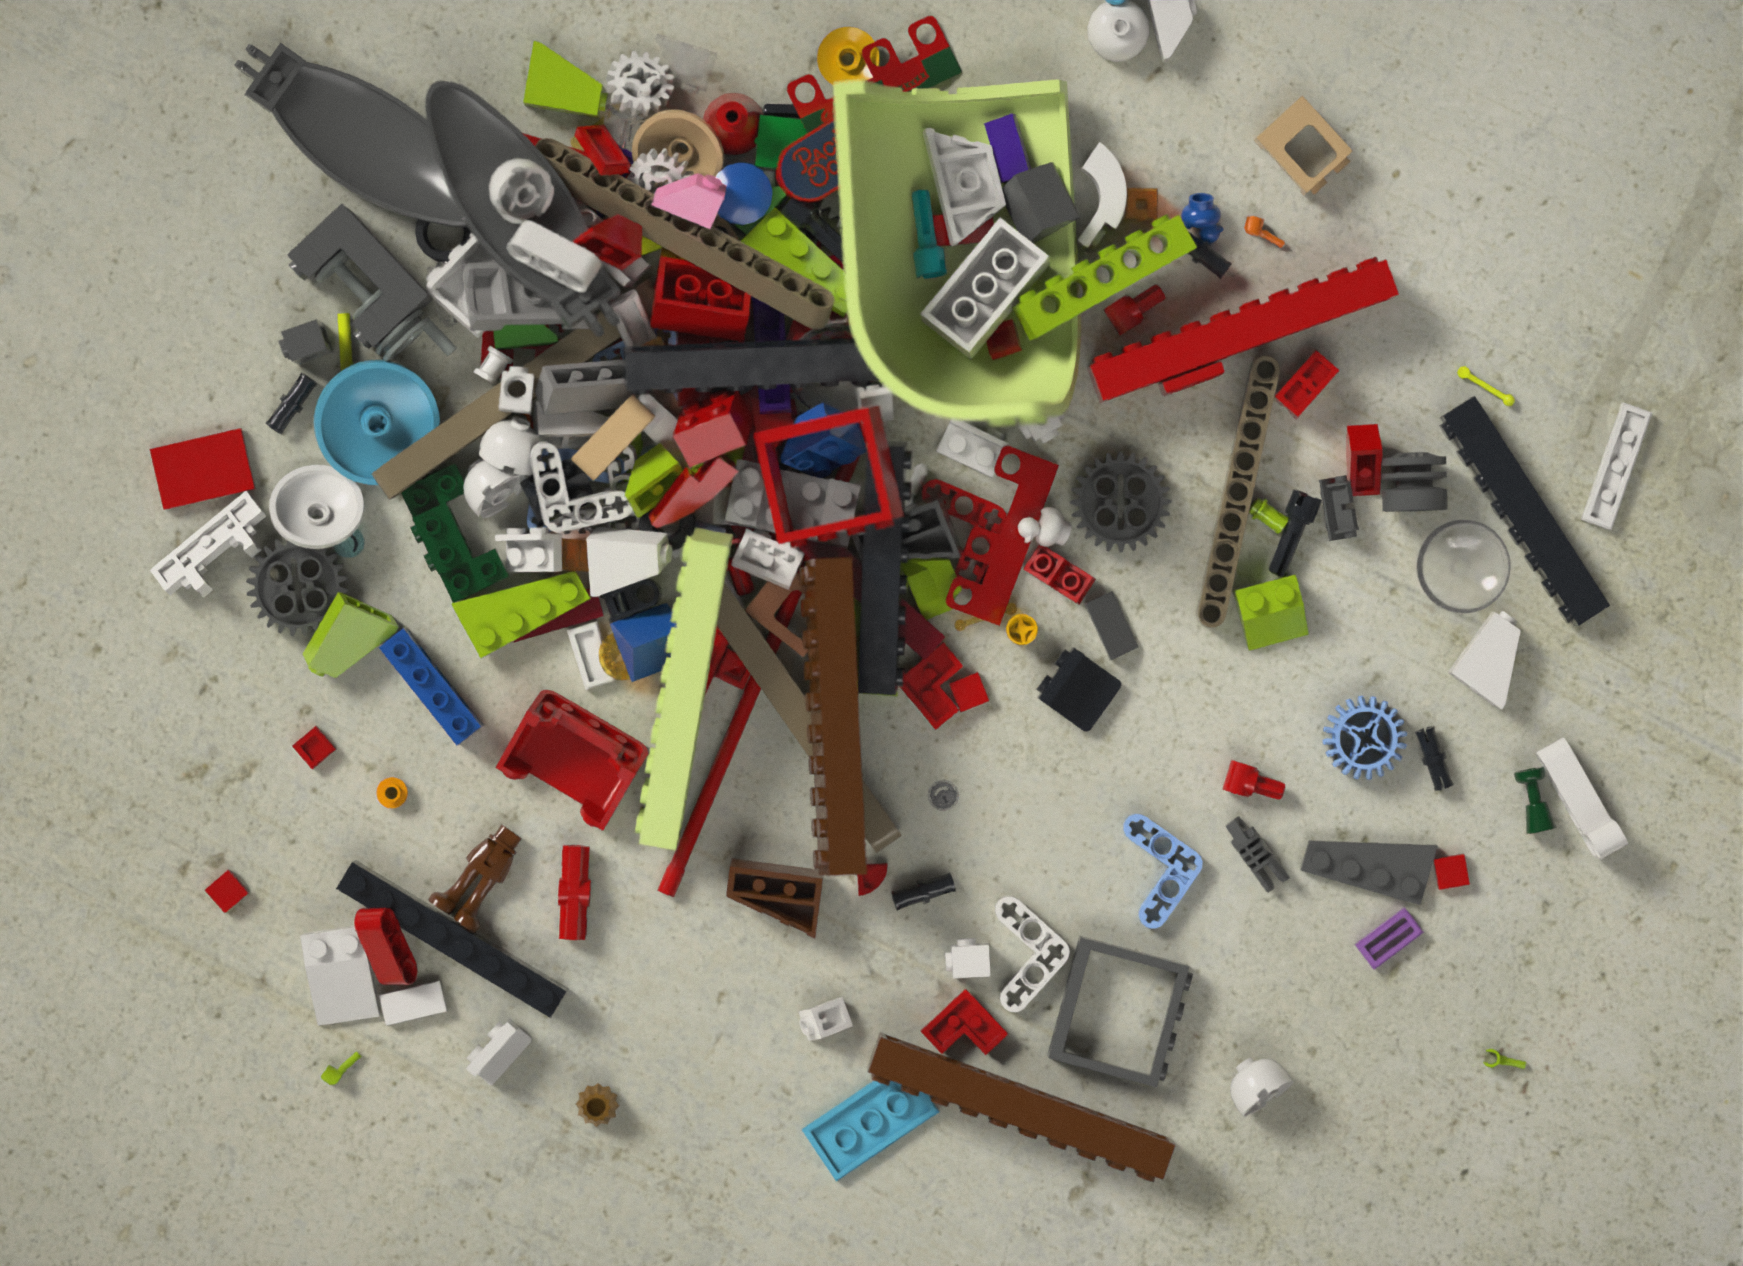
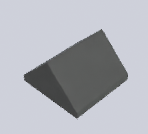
(1039, 202)

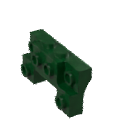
(443, 538)

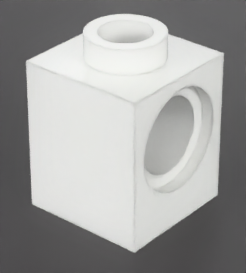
(516, 405)

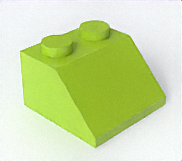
(1271, 612)

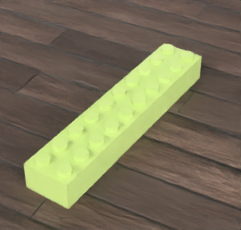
(685, 689)

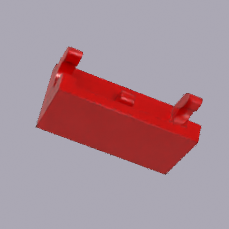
(1306, 384)

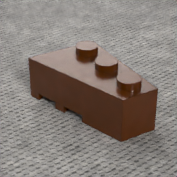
(779, 891)

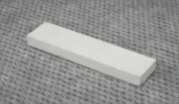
(1616, 466)

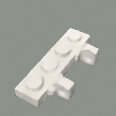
(228, 528)

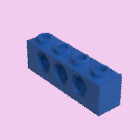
(431, 686)

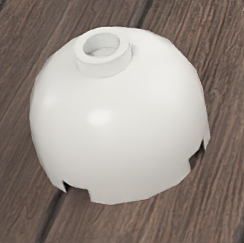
(1118, 31)
(520, 190)
(510, 445)
(488, 487)
(1257, 1084)

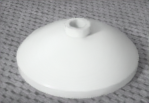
(311, 493)

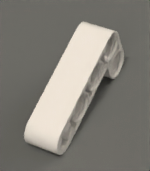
(1580, 799)

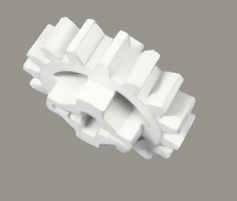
(639, 83)
(657, 170)

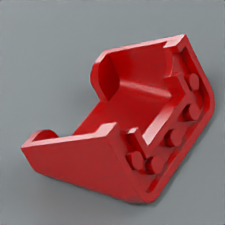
(574, 755)

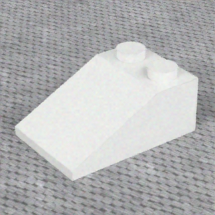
(339, 976)

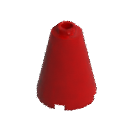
(739, 135)

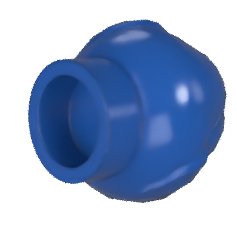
(1203, 214)

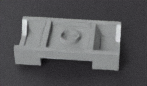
(500, 300)
(809, 499)

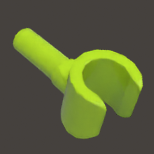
(1504, 1060)
(332, 1075)

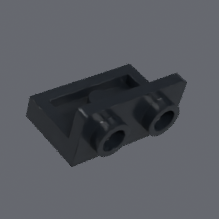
(576, 484)

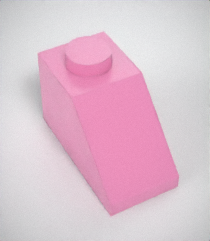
(692, 198)

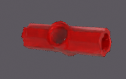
(574, 892)

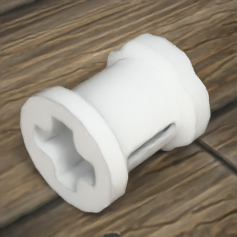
(493, 365)

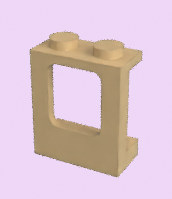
(1287, 127)

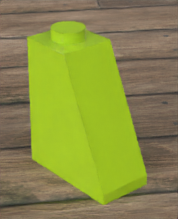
(561, 86)
(346, 635)

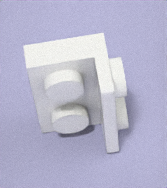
(972, 446)
(532, 551)
(767, 558)

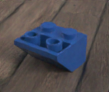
(824, 450)

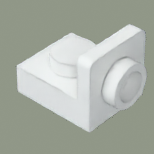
(825, 1019)

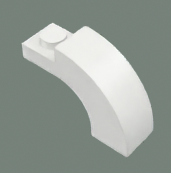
(1112, 192)

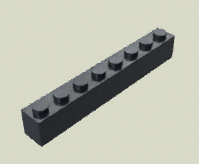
(745, 364)
(1524, 512)
(884, 585)
(454, 939)

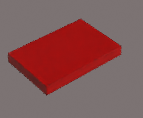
(202, 469)

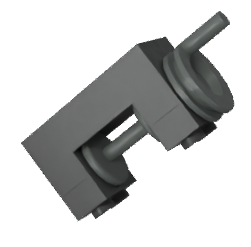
(393, 313)

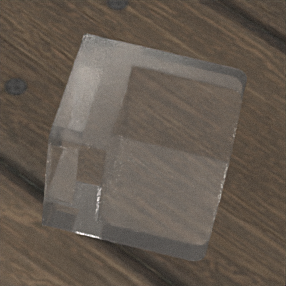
(622, 124)

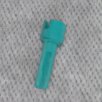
(929, 257)

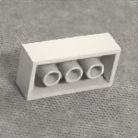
(985, 288)

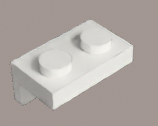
(504, 1047)

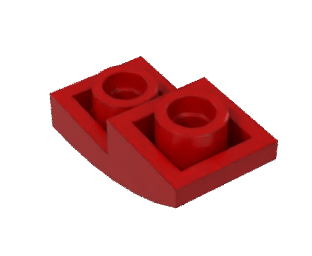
(1059, 574)

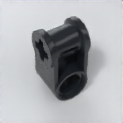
(629, 600)

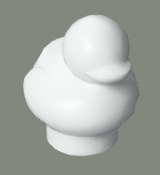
(1049, 529)

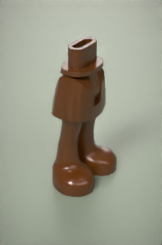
(493, 861)

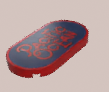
(810, 165)

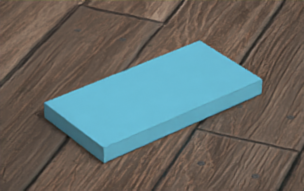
(866, 1125)

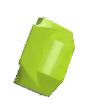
(930, 584)

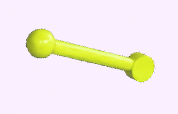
(1464, 372)

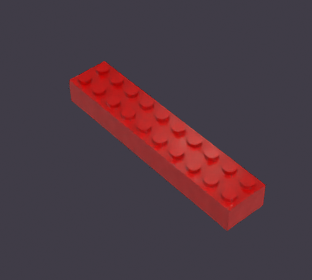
(1236, 333)

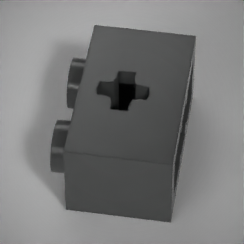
(305, 342)

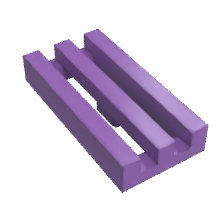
(1367, 954)

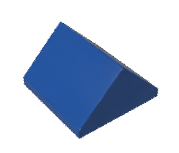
(644, 640)

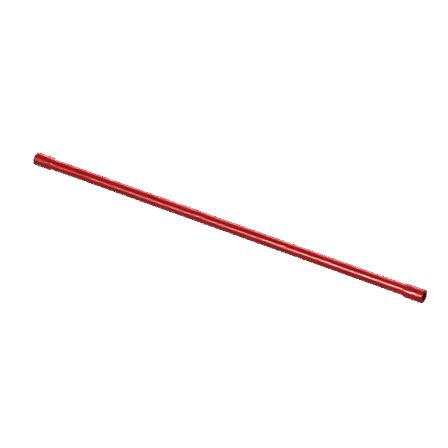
(676, 869)

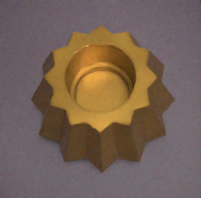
(597, 1104)

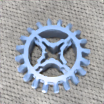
(1372, 725)

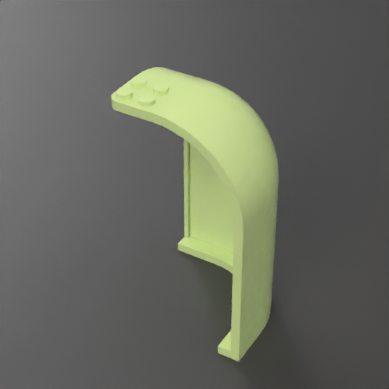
(878, 170)

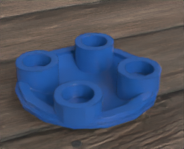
(746, 193)

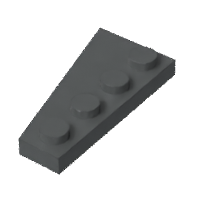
(1378, 867)

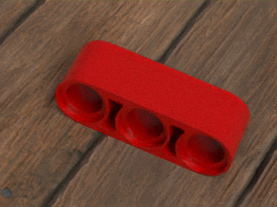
(385, 946)

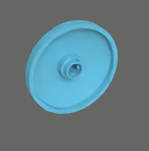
(372, 416)

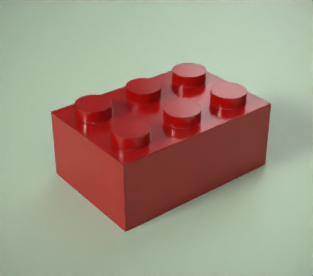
(697, 302)

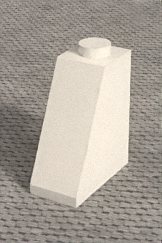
(624, 557)
(1489, 659)

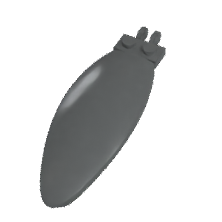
(354, 134)
(469, 146)

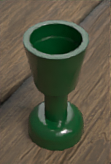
(1537, 812)

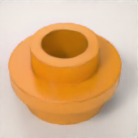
(400, 787)

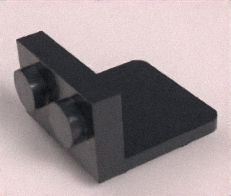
(1078, 689)

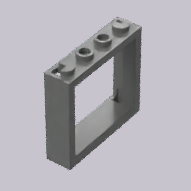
(1167, 1037)

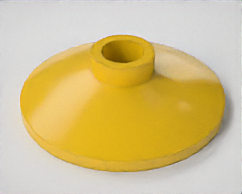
(841, 42)

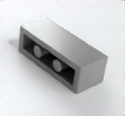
(582, 387)

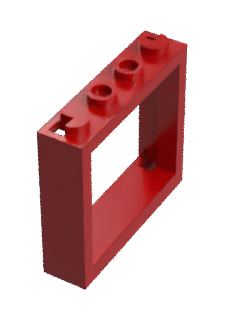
(880, 462)

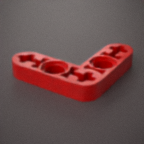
(975, 517)

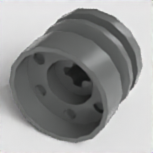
(1414, 483)

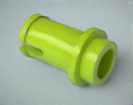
(1268, 515)

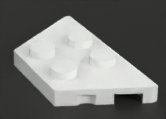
(964, 182)

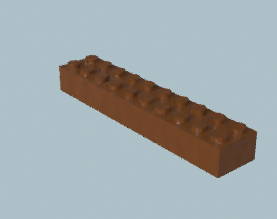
(834, 717)
(1020, 1106)

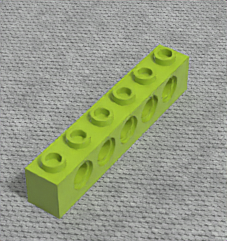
(1175, 243)

